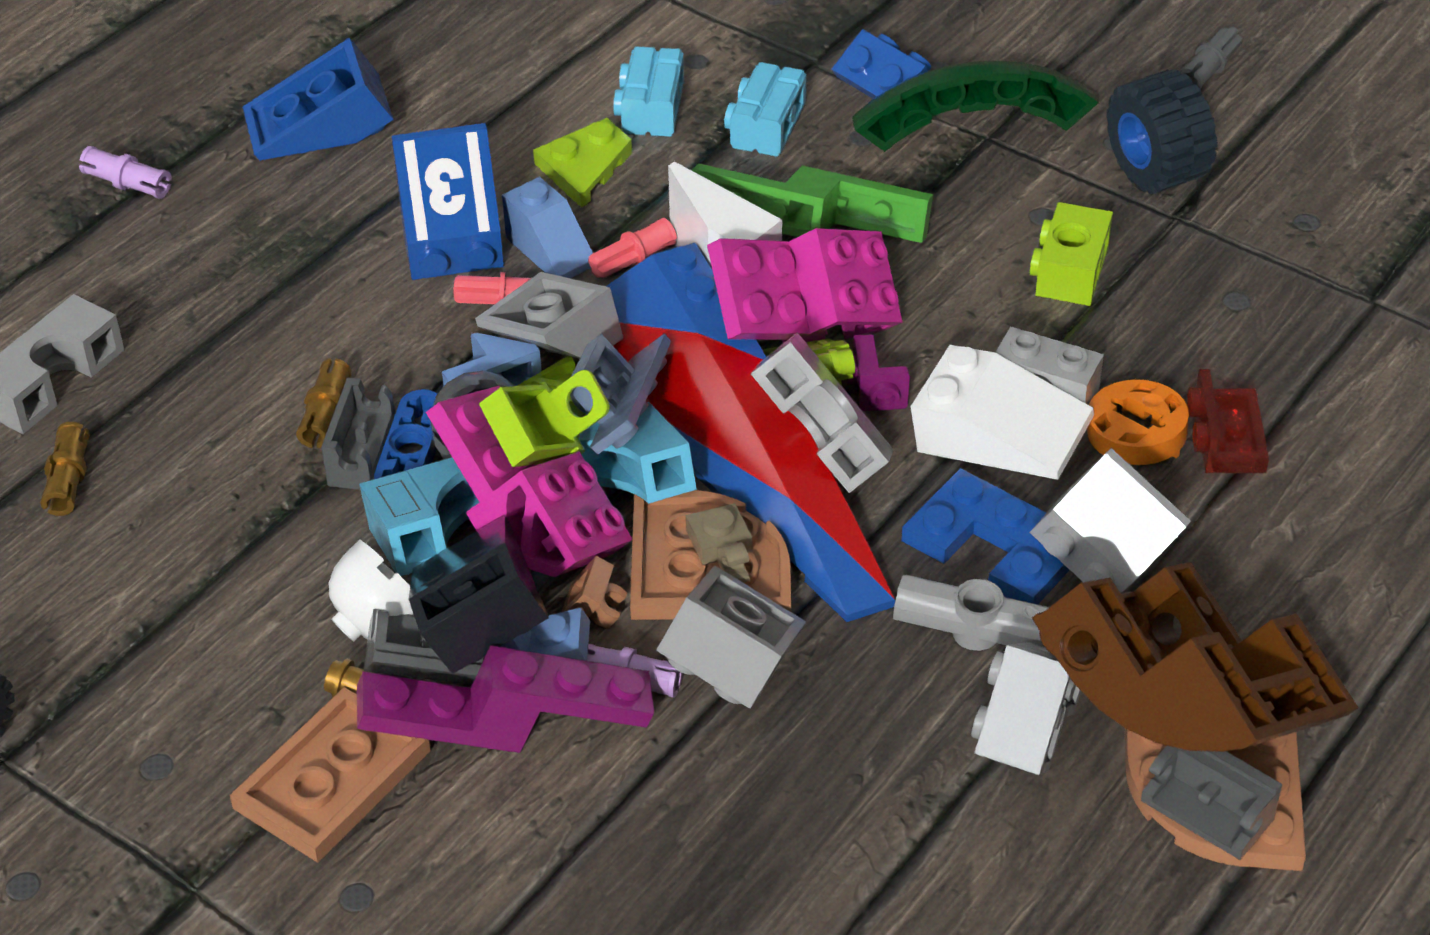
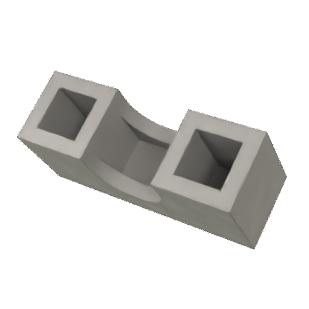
(68, 338)
(841, 430)

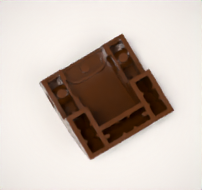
(1196, 687)

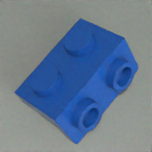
(877, 64)

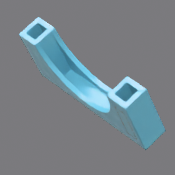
(423, 506)

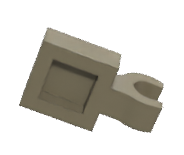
(721, 537)

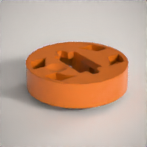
(1130, 439)

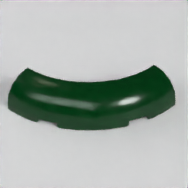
(972, 88)

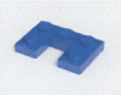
(976, 507)

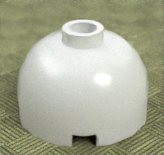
(364, 584)

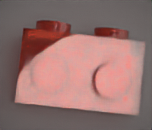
(1227, 427)

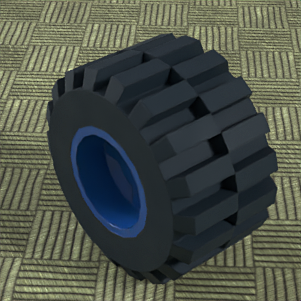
(1161, 131)

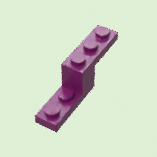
(504, 699)

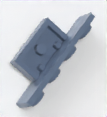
(623, 384)

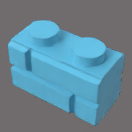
(650, 91)
(766, 109)

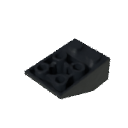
(475, 596)

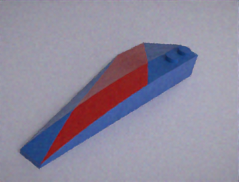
(738, 433)

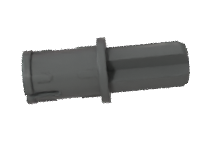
(1212, 56)

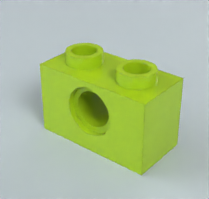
(1071, 253)

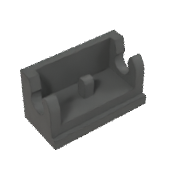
(356, 435)
(401, 650)
(1213, 796)

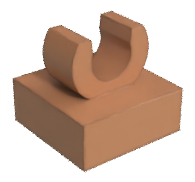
(592, 592)

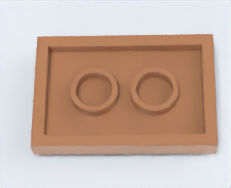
(326, 778)

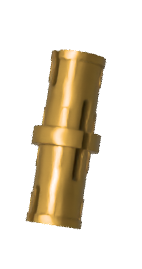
(322, 402)
(65, 469)

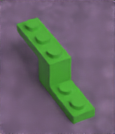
(822, 198)

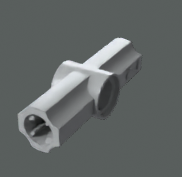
(972, 612)

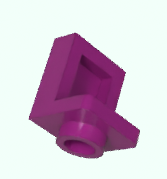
(875, 386)

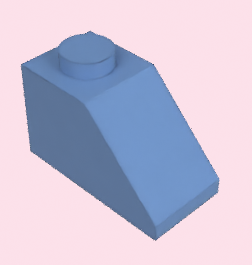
(545, 229)

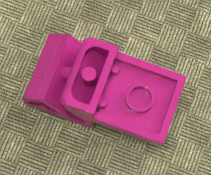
(805, 285)
(551, 506)

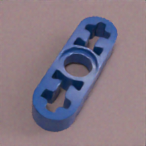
(406, 431)

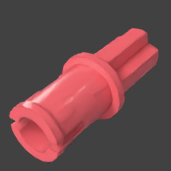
(632, 248)
(484, 288)

